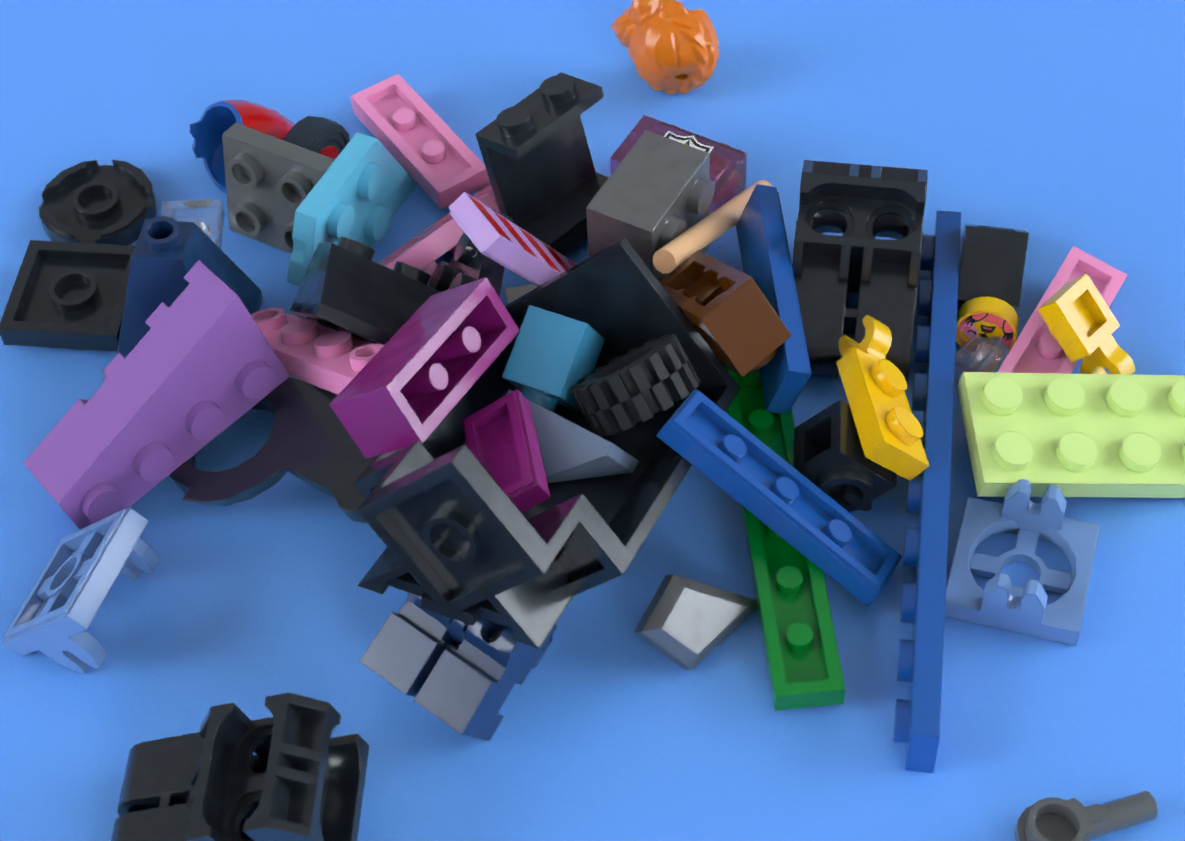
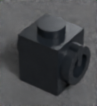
(833, 459)

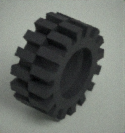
(635, 386)

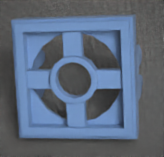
(83, 572)
(1024, 607)

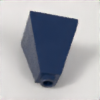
(158, 268)

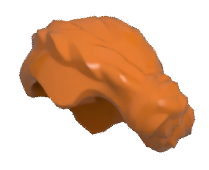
(669, 44)

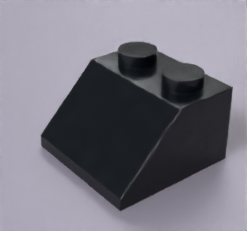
(359, 295)

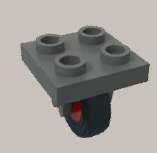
(273, 176)

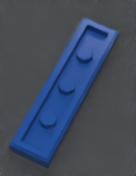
(768, 261)
(780, 497)

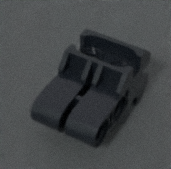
(885, 273)
(220, 791)

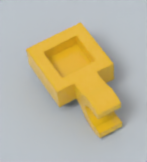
(1084, 328)

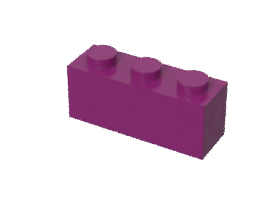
(425, 368)

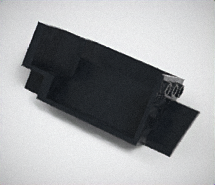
(461, 536)

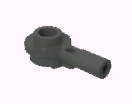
(1070, 821)

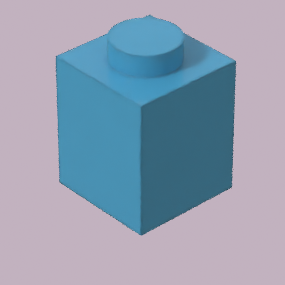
(552, 357)

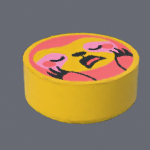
(986, 319)

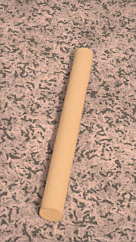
(703, 232)

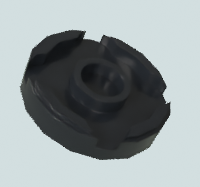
(97, 204)

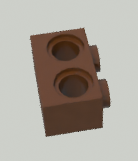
(727, 312)

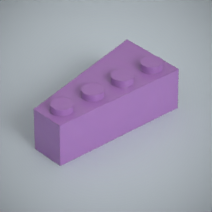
(160, 403)

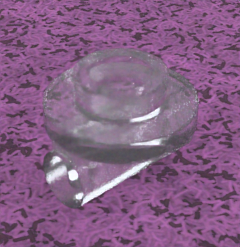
(980, 356)

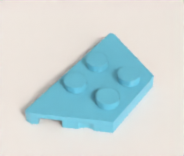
(350, 201)

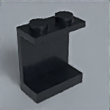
(543, 161)

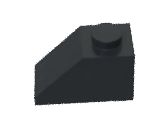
(992, 263)

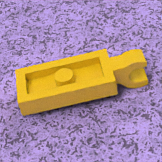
(879, 402)

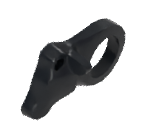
(303, 441)

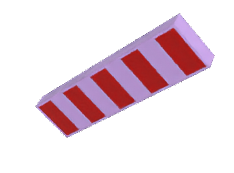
(507, 242)

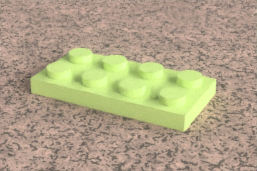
(1076, 433)

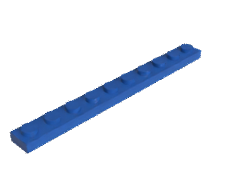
(929, 496)

